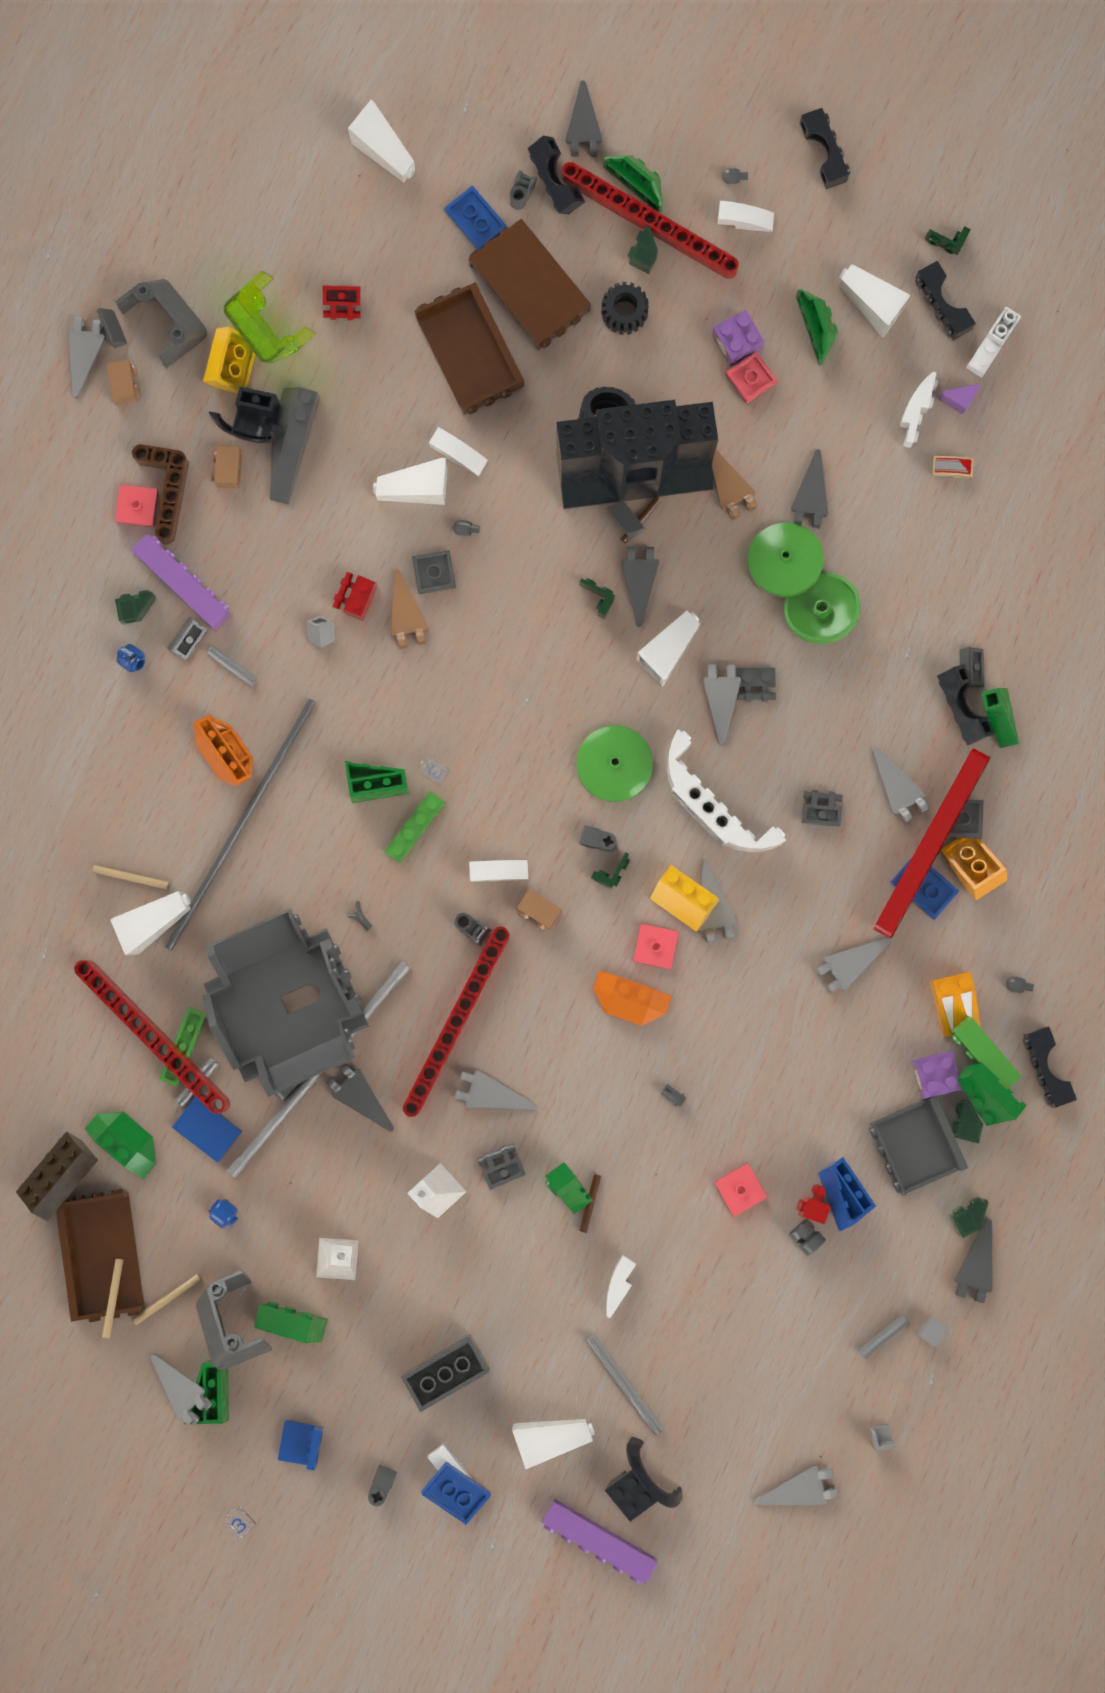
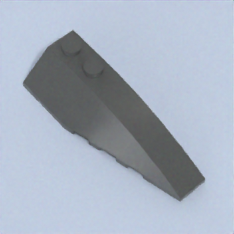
(296, 417)

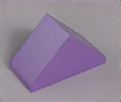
(960, 397)

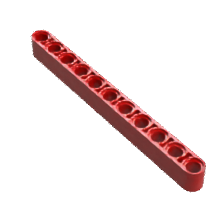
(645, 212)
(931, 843)
(449, 1028)
(143, 1032)

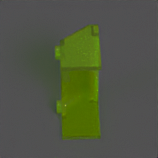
(243, 313)

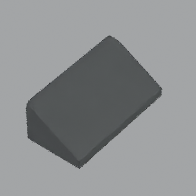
(112, 327)
(625, 519)
(187, 638)
(974, 663)

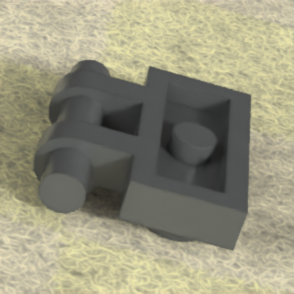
(757, 678)
(822, 814)
(504, 1172)

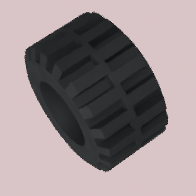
(624, 293)

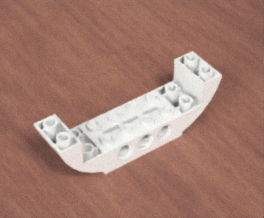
(732, 833)

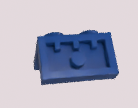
(300, 1444)

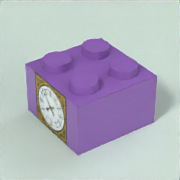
(737, 337)
(936, 1074)

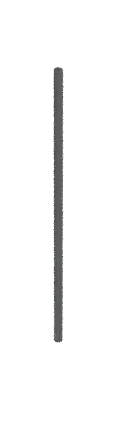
(240, 824)

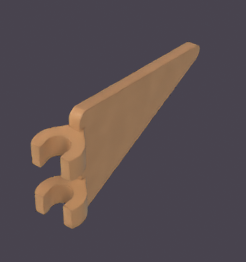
(731, 487)
(405, 613)

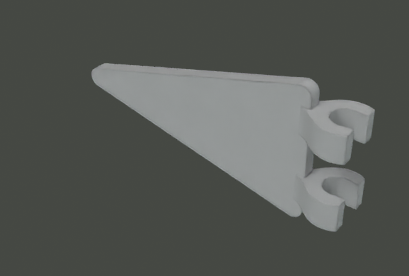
(83, 351)
(722, 698)
(899, 788)
(721, 915)
(851, 963)
(488, 1093)
(181, 1391)
(801, 1490)

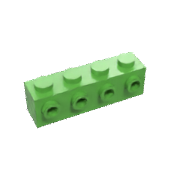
(983, 1050)

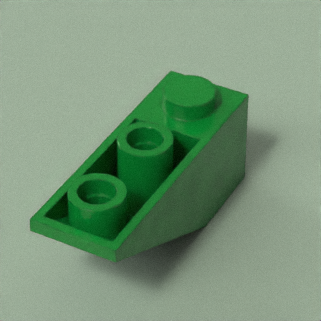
(1000, 715)

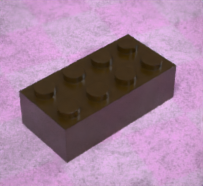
(56, 1176)

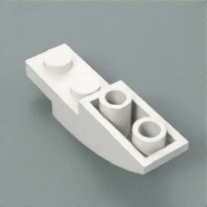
(993, 342)
(919, 404)

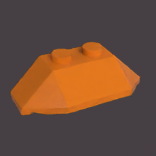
(223, 750)
(630, 999)

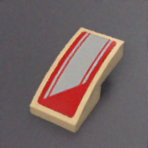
(953, 466)

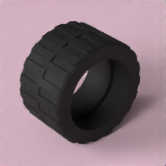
(603, 398)

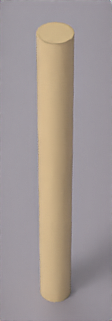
(130, 877)
(112, 1298)
(167, 1299)

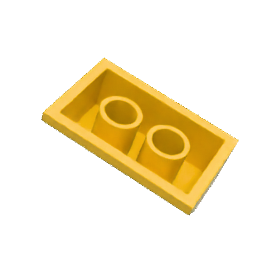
(229, 361)
(684, 898)

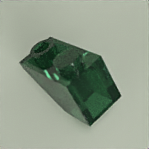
(645, 252)
(135, 607)
(968, 1124)
(970, 1218)

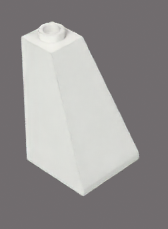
(378, 141)
(873, 297)
(415, 484)
(666, 649)
(147, 923)
(437, 1191)
(337, 1258)
(549, 1439)

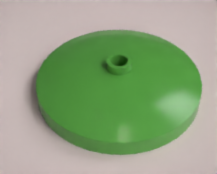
(785, 575)
(824, 611)
(612, 781)

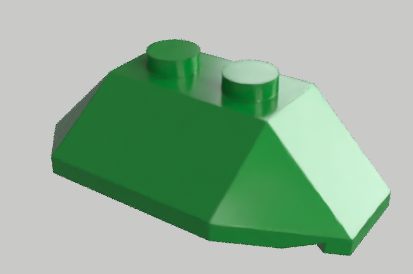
(637, 178)
(818, 323)
(124, 1141)

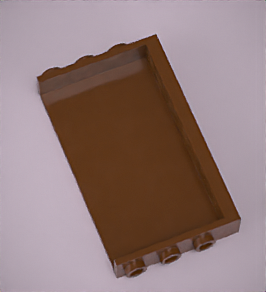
(530, 283)
(469, 348)
(91, 1238)

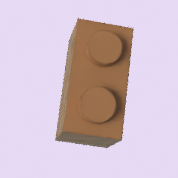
(122, 382)
(227, 467)
(538, 909)

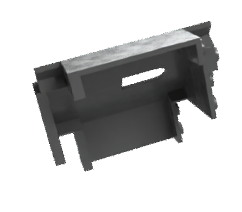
(248, 1009)

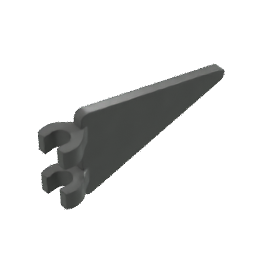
(583, 123)
(812, 494)
(640, 580)
(359, 1096)
(977, 1266)

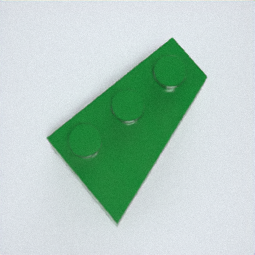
(374, 782)
(988, 1095)
(566, 1185)
(290, 1323)
(216, 1390)

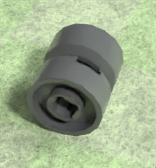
(807, 1237)

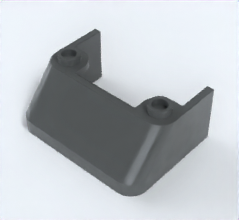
(188, 329)
(223, 1349)

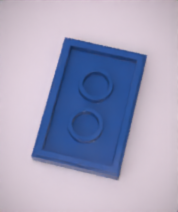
(475, 217)
(933, 893)
(206, 1129)
(456, 1493)

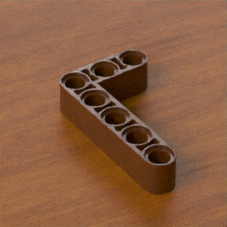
(169, 488)

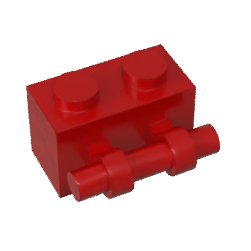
(343, 296)
(359, 598)
(814, 1207)

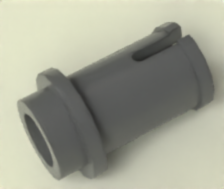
(673, 1095)

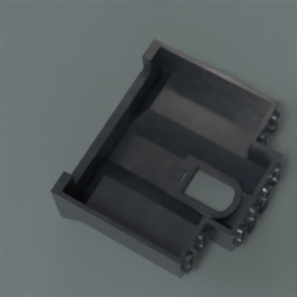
(636, 453)

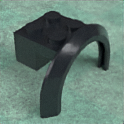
(253, 418)
(635, 1490)

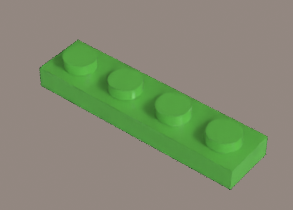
(414, 827)
(185, 1040)

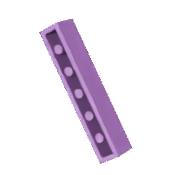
(181, 582)
(600, 1541)

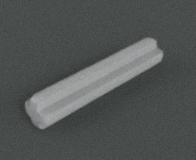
(231, 665)
(186, 1094)
(883, 1336)

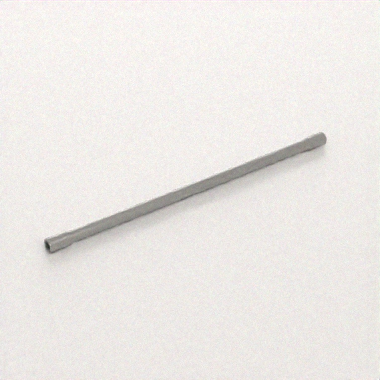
(241, 1162)

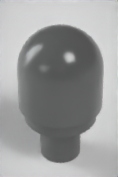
(733, 176)
(465, 528)
(1018, 985)

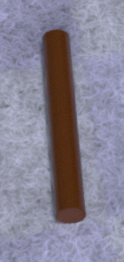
(644, 515)
(589, 1207)

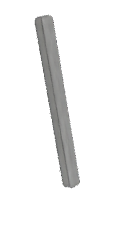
(625, 1385)

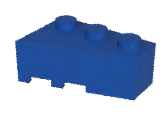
(845, 1194)

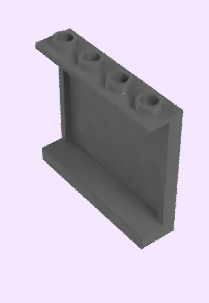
(917, 1145)

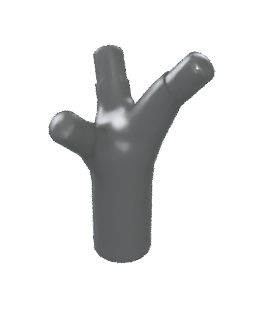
(358, 915)

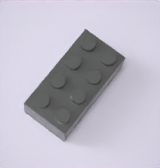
(445, 1373)

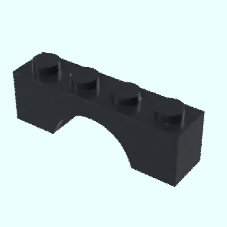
(816, 127)
(544, 155)
(955, 320)
(972, 726)
(1040, 1044)

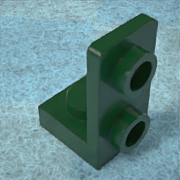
(950, 246)
(603, 605)
(603, 877)

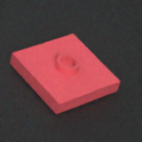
(751, 377)
(136, 505)
(655, 946)
(740, 1189)

